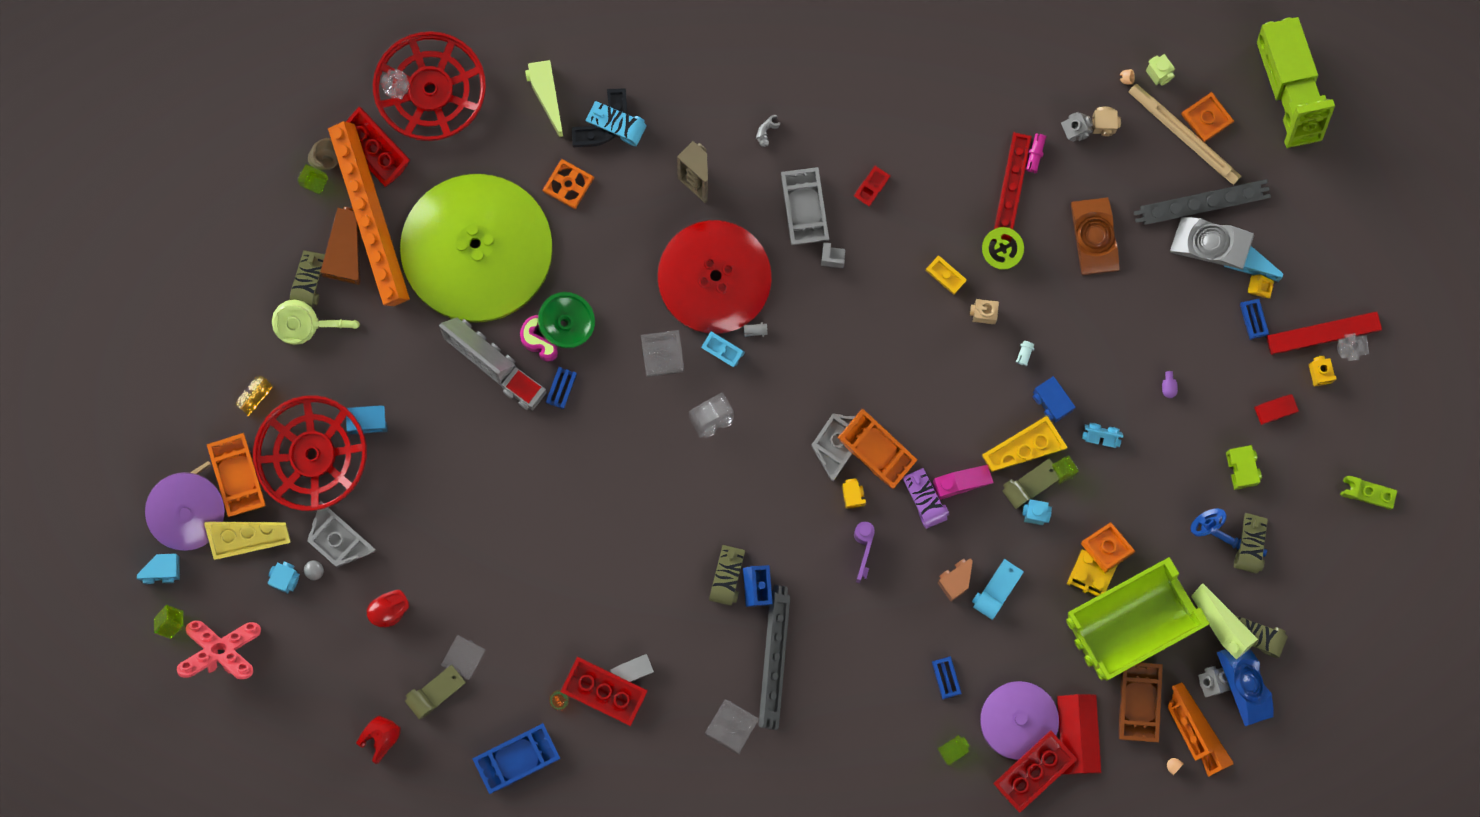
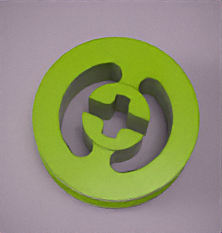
(996, 234)

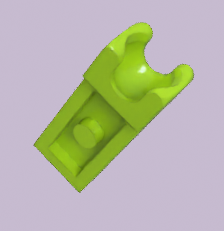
(1369, 492)

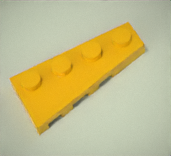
(1031, 443)

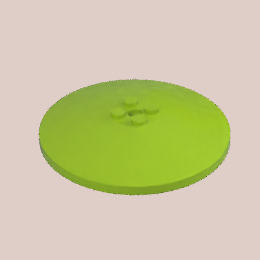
(483, 280)

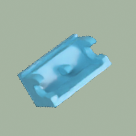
(722, 349)

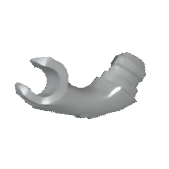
(762, 132)

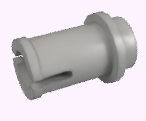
(755, 330)

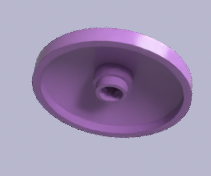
(180, 508)
(1017, 718)

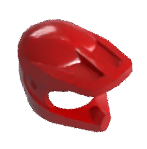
(387, 609)
(384, 733)

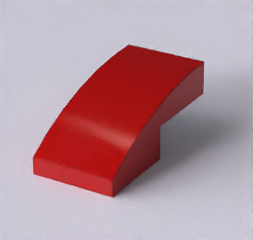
(872, 186)
(1276, 409)

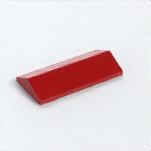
(381, 153)
(604, 691)
(1080, 732)
(1034, 771)

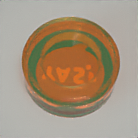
(558, 700)

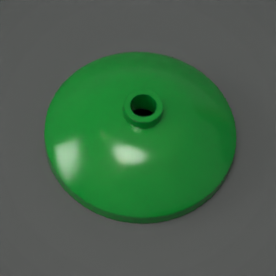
(572, 310)

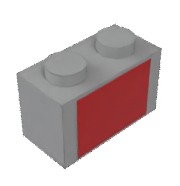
(523, 389)

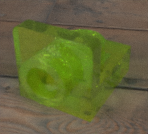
(954, 749)

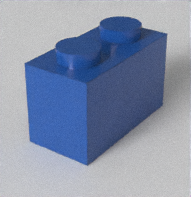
(1053, 400)
(757, 586)

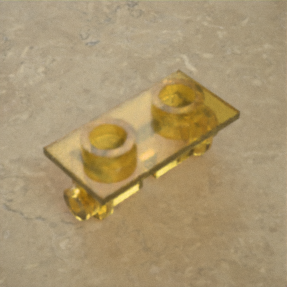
(259, 389)

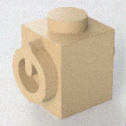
(1105, 121)
(984, 311)

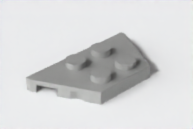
(829, 448)
(337, 539)

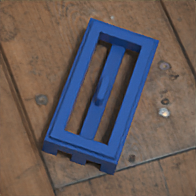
(1258, 334)
(566, 372)
(939, 681)

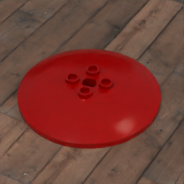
(711, 304)

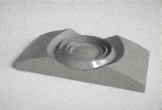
(804, 206)
(1212, 242)

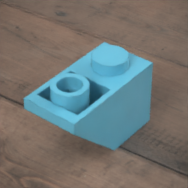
(161, 567)

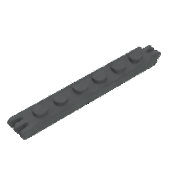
(1202, 202)
(774, 659)

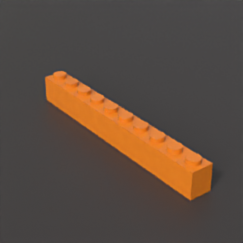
(368, 214)

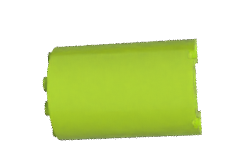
(1135, 620)

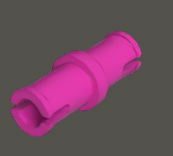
(1036, 153)

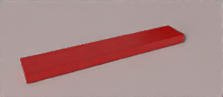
(1012, 183)
(1323, 333)

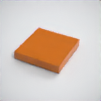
(1207, 117)
(1107, 547)

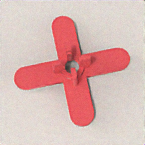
(211, 643)

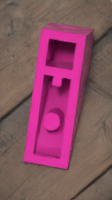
(962, 481)

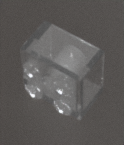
(662, 353)
(711, 415)
(731, 726)

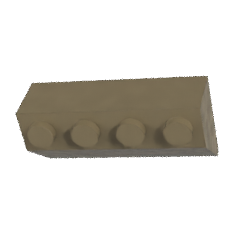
(693, 169)

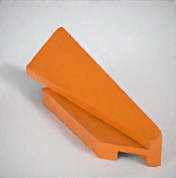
(1197, 731)

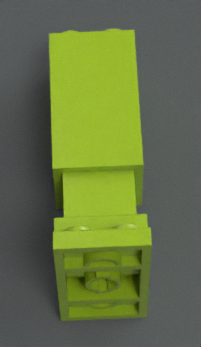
(1294, 81)

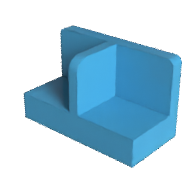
(370, 418)

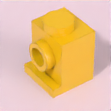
(1319, 377)
(852, 494)

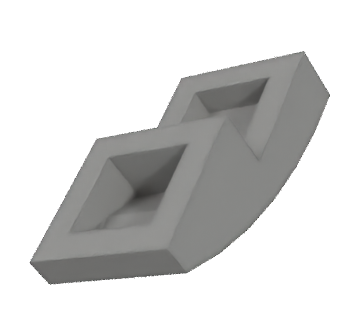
(634, 669)

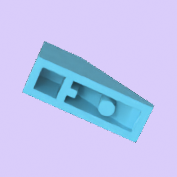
(1258, 264)

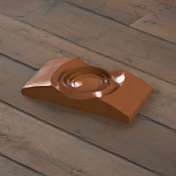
(1095, 236)
(1141, 703)

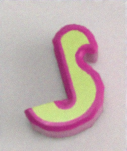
(535, 342)

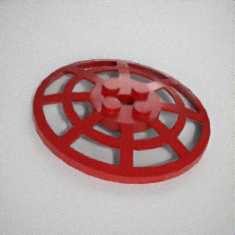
(430, 76)
(299, 453)

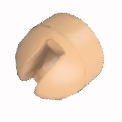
(1128, 77)
(1174, 765)

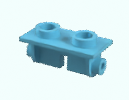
(1110, 435)

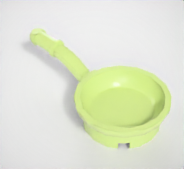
(297, 322)

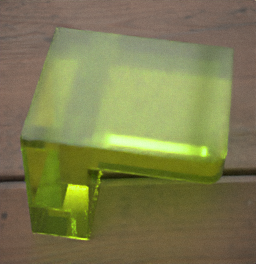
(312, 179)
(1065, 469)
(168, 621)

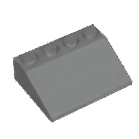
(477, 350)

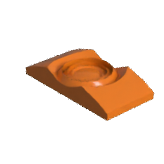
(877, 449)
(236, 475)

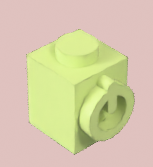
(1160, 70)

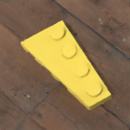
(242, 537)

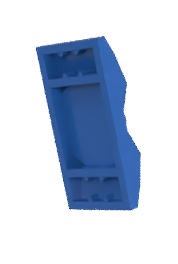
(1247, 686)
(516, 758)

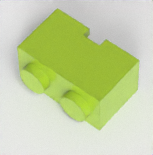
(1244, 467)

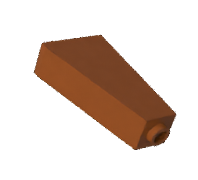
(342, 251)

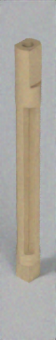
(1185, 134)

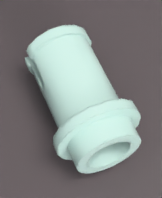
(1025, 352)

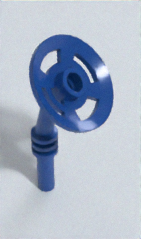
(1211, 526)

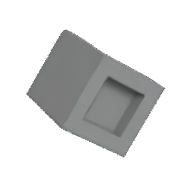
(832, 256)

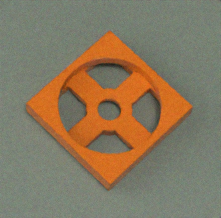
(563, 165)

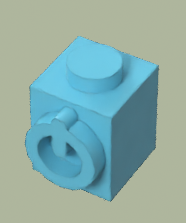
(1037, 512)
(283, 577)

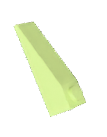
(543, 85)
(1227, 627)

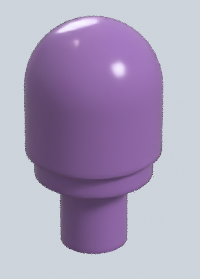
(1169, 386)

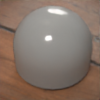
(313, 570)

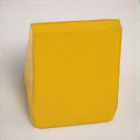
(1260, 286)

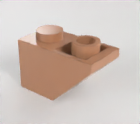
(956, 581)

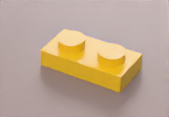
(946, 275)

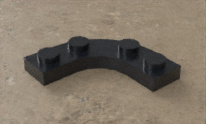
(594, 135)

